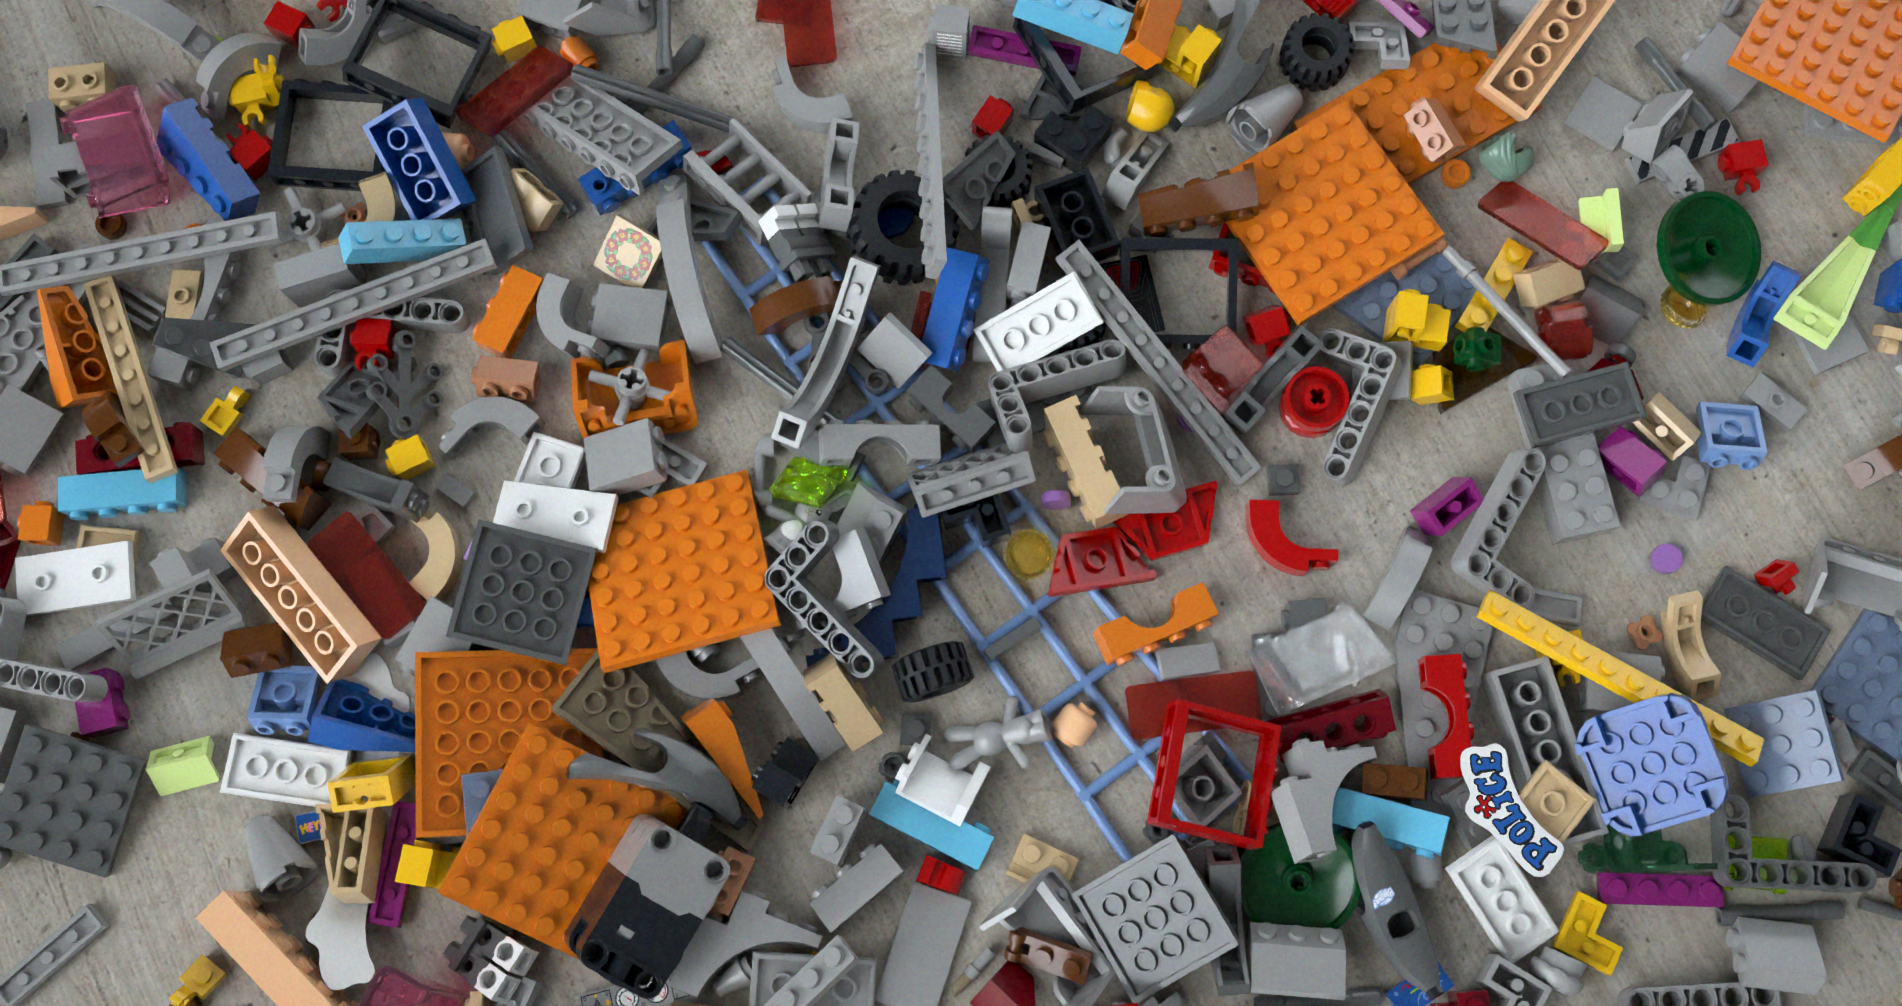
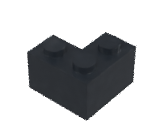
(1076, 142)
(987, 516)
(786, 774)
(1851, 836)

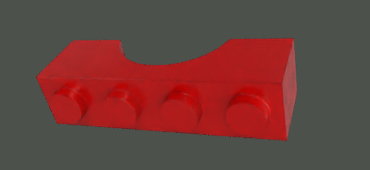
(1445, 680)

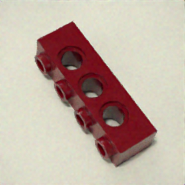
(186, 450)
(1343, 712)

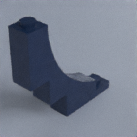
(921, 563)

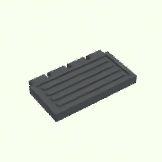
(497, 211)

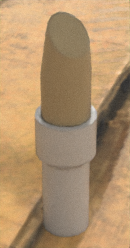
(972, 971)

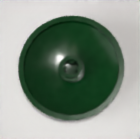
(1708, 248)
(1300, 894)

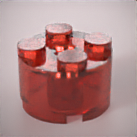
(1565, 330)

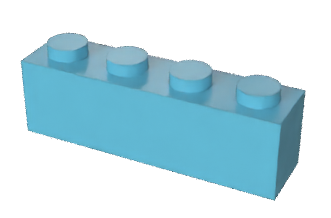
(1079, 19)
(399, 240)
(118, 493)
(1397, 822)
(963, 843)

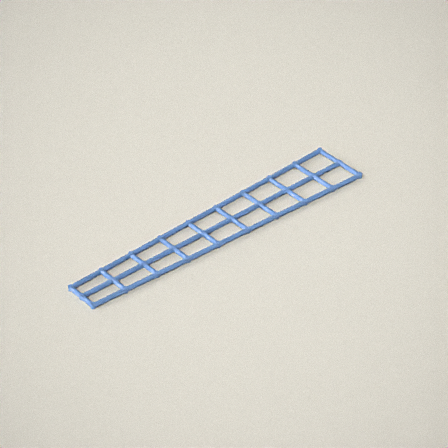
(1084, 682)

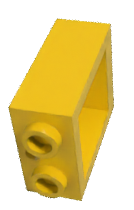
(1877, 181)
(379, 779)

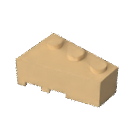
(844, 701)

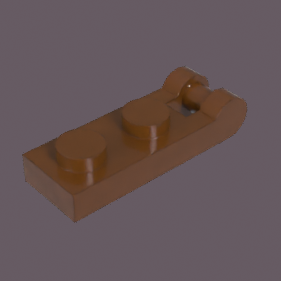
(1049, 955)

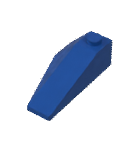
(359, 721)

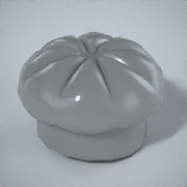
(1558, 971)

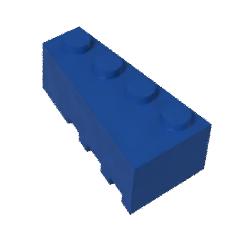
(205, 162)

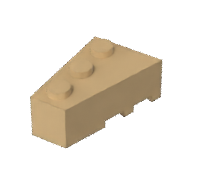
(352, 851)

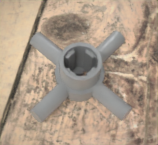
(306, 217)
(630, 378)

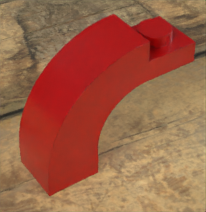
(1275, 548)

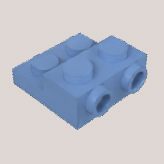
(1730, 435)
(284, 700)

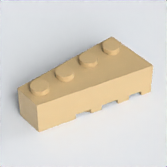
(1081, 460)

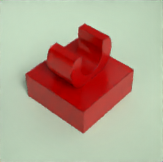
(1778, 576)

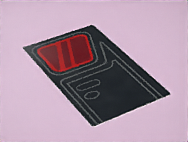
(1142, 290)

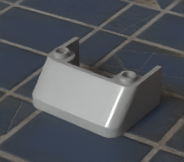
(614, 17)
(1164, 481)
(1853, 577)
(1048, 908)

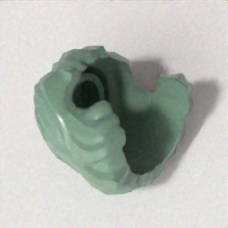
(1502, 161)

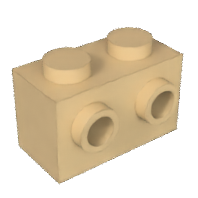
(79, 83)
(1547, 283)
(1667, 427)

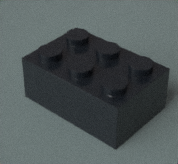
(1077, 213)

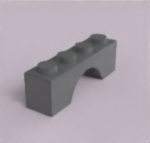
(1268, 382)

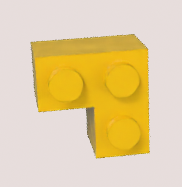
(1191, 54)
(1415, 320)
(424, 864)

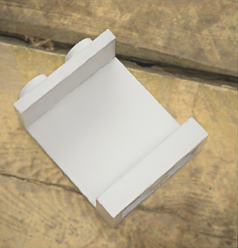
(937, 785)

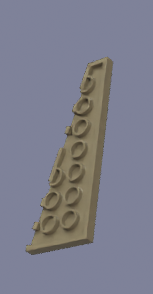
(611, 709)

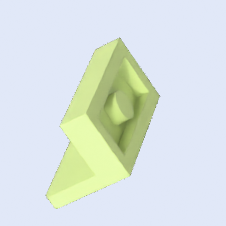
(1604, 217)
(182, 766)

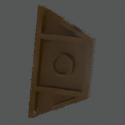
(1470, 383)

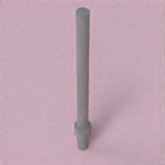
(1467, 271)

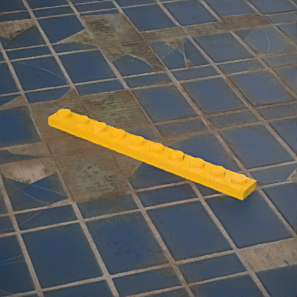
(1608, 670)

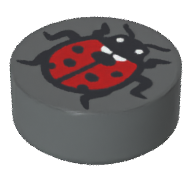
(1620, 353)

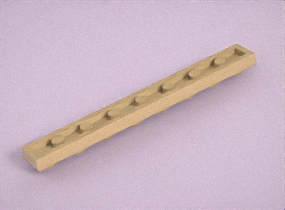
(130, 377)

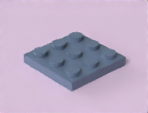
(1796, 744)

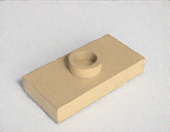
(184, 293)

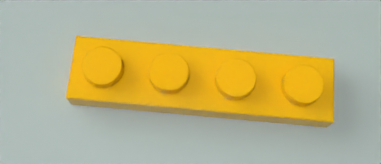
(1499, 276)

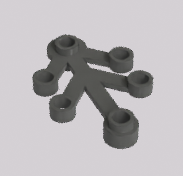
(856, 361)
(403, 388)

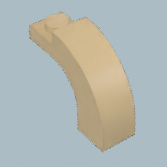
(379, 200)
(444, 559)
(1685, 647)

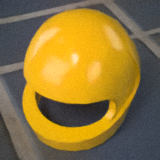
(1149, 107)

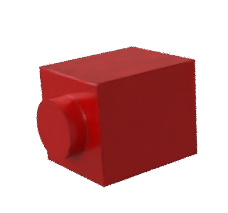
(285, 23)
(992, 117)

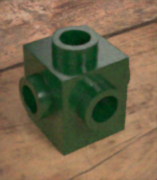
(1477, 349)

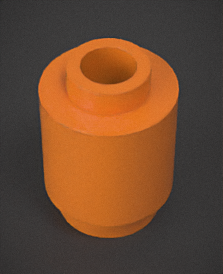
(578, 52)

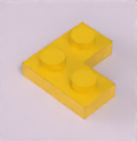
(1578, 935)

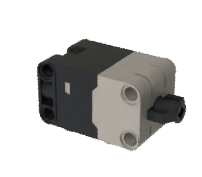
(648, 902)

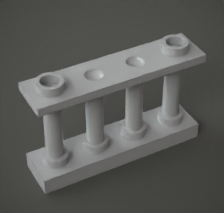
(719, 187)

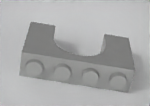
(861, 584)

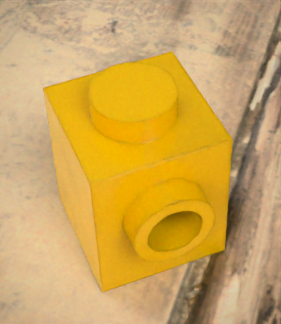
(513, 39)
(1431, 384)
(409, 457)

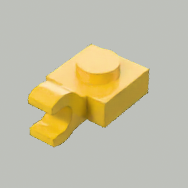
(270, 79)
(223, 415)
(199, 980)

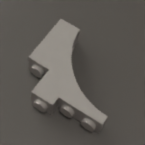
(1308, 794)
(748, 929)

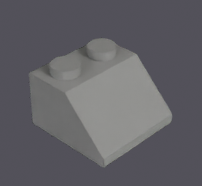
(1657, 125)
(877, 514)
(1203, 785)

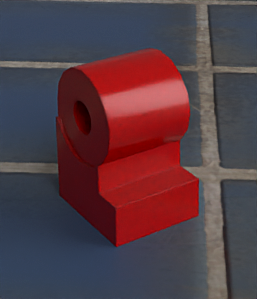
(941, 875)

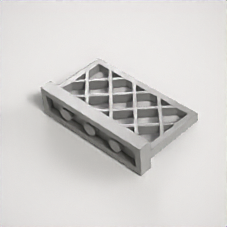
(969, 478)
(185, 638)

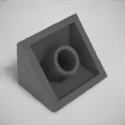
(1609, 309)

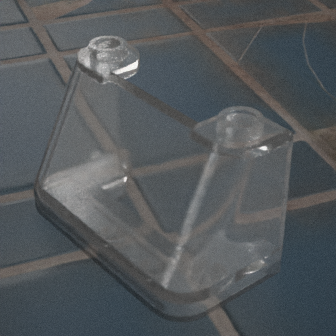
(1319, 658)

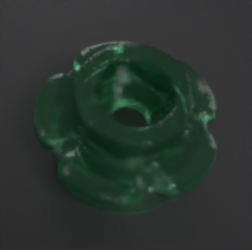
(1600, 854)

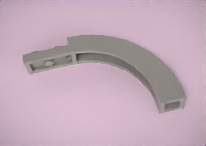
(166, 22)
(683, 269)
(810, 402)
(793, 693)

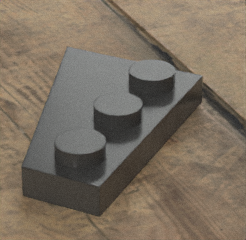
(192, 339)

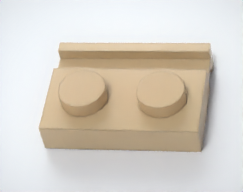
(1035, 855)

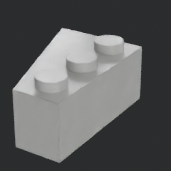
(66, 168)

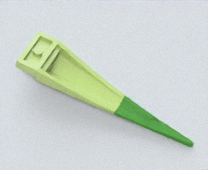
(1826, 296)

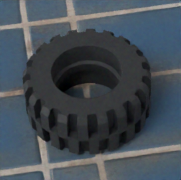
(867, 239)

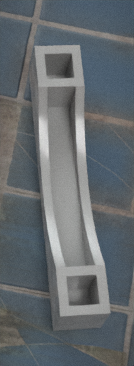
(219, 277)

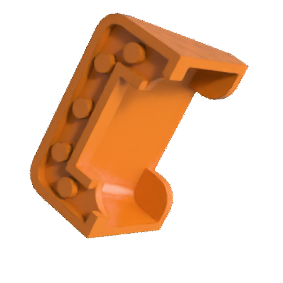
(597, 403)

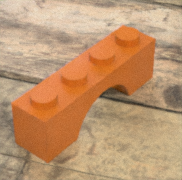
(1122, 638)

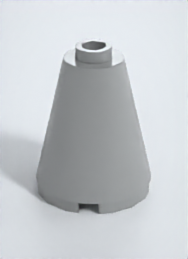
(1263, 119)
(277, 859)

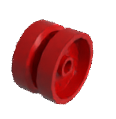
(1323, 388)

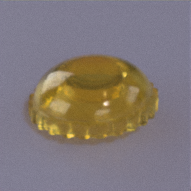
(1681, 311)
(1028, 554)

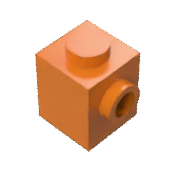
(40, 524)

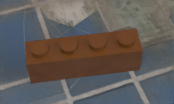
(1200, 203)
(245, 457)

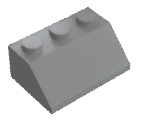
(855, 887)
(1296, 961)

